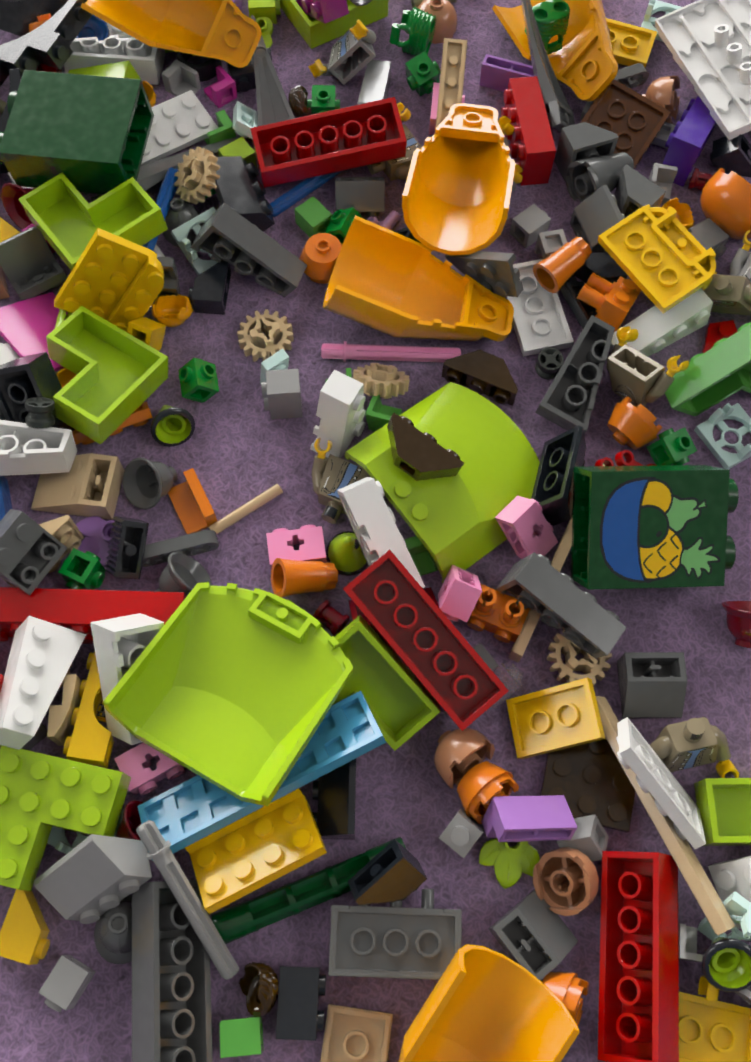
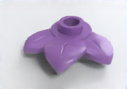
(97, 536)

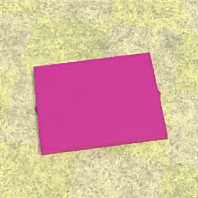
(28, 323)

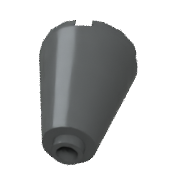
(594, 172)

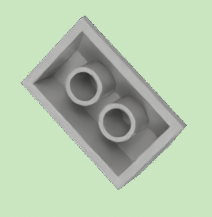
(95, 877)

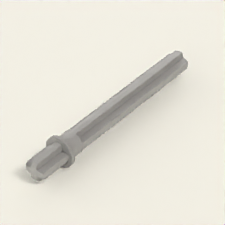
(165, 861)

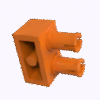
(609, 299)
(498, 615)

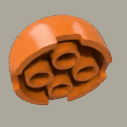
(728, 203)

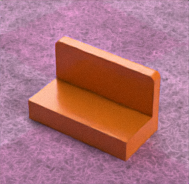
(192, 504)

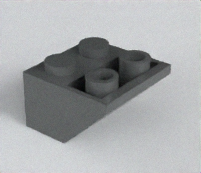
(636, 191)
(596, 216)
(26, 551)
(652, 684)
(534, 935)

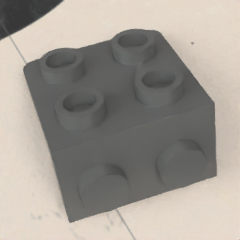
(30, 264)

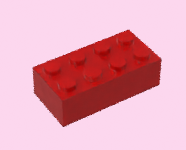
(532, 137)

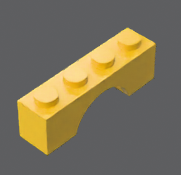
(89, 740)

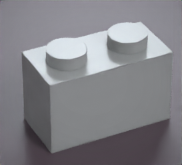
(282, 394)

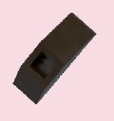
(483, 375)
(419, 452)

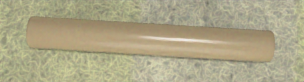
(246, 509)

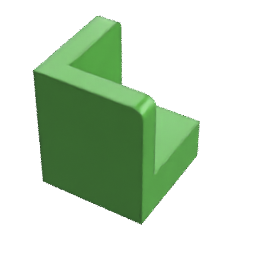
(224, 130)
(312, 217)
(378, 414)
(421, 557)
(241, 1037)

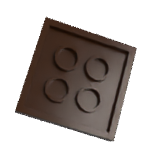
(629, 116)

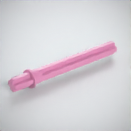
(388, 352)

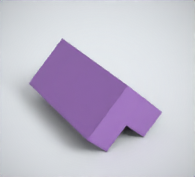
(498, 71)
(529, 818)

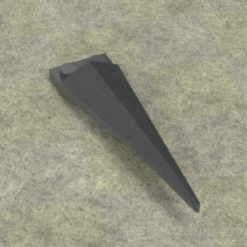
(270, 96)
(556, 104)
(155, 171)

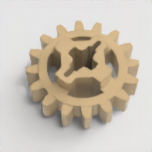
(197, 175)
(254, 341)
(382, 380)
(588, 664)

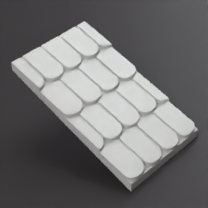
(714, 52)

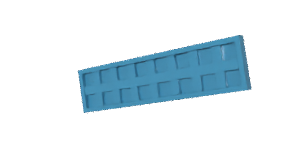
(201, 808)

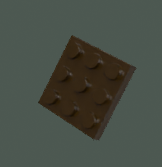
(591, 783)

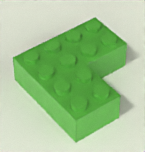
(713, 374)

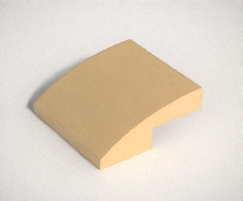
(61, 715)

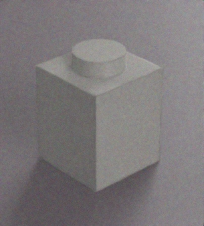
(529, 224)
(462, 833)
(66, 983)

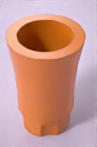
(562, 264)
(300, 577)

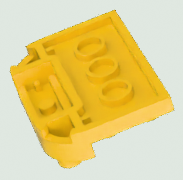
(660, 255)
(113, 280)
(255, 850)

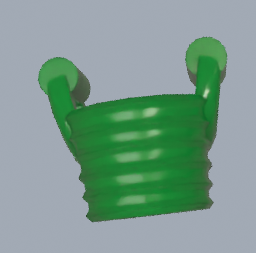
(552, 20)
(419, 26)

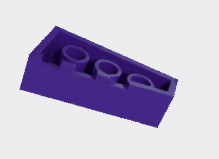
(689, 139)

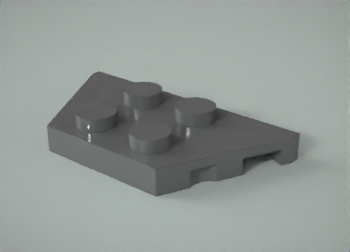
(491, 270)

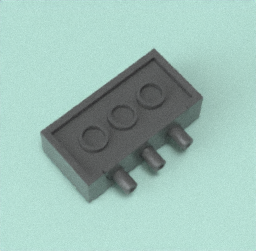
(394, 940)

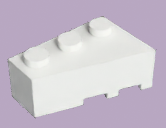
(340, 413)

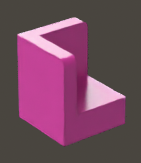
(223, 90)

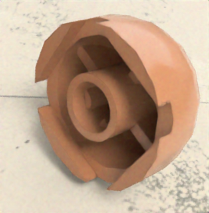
(445, 16)
(663, 93)
(460, 752)
(566, 880)

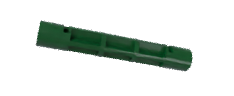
(291, 898)

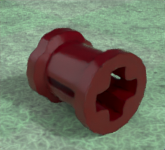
(698, 179)
(331, 617)

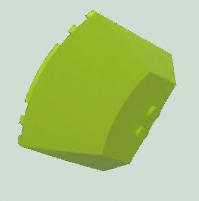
(456, 512)
(233, 688)

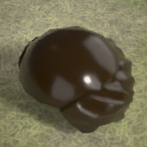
(298, 101)
(260, 988)

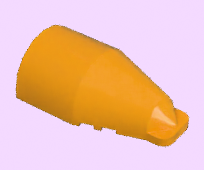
(186, 26)
(586, 53)
(460, 183)
(409, 291)
(489, 1013)

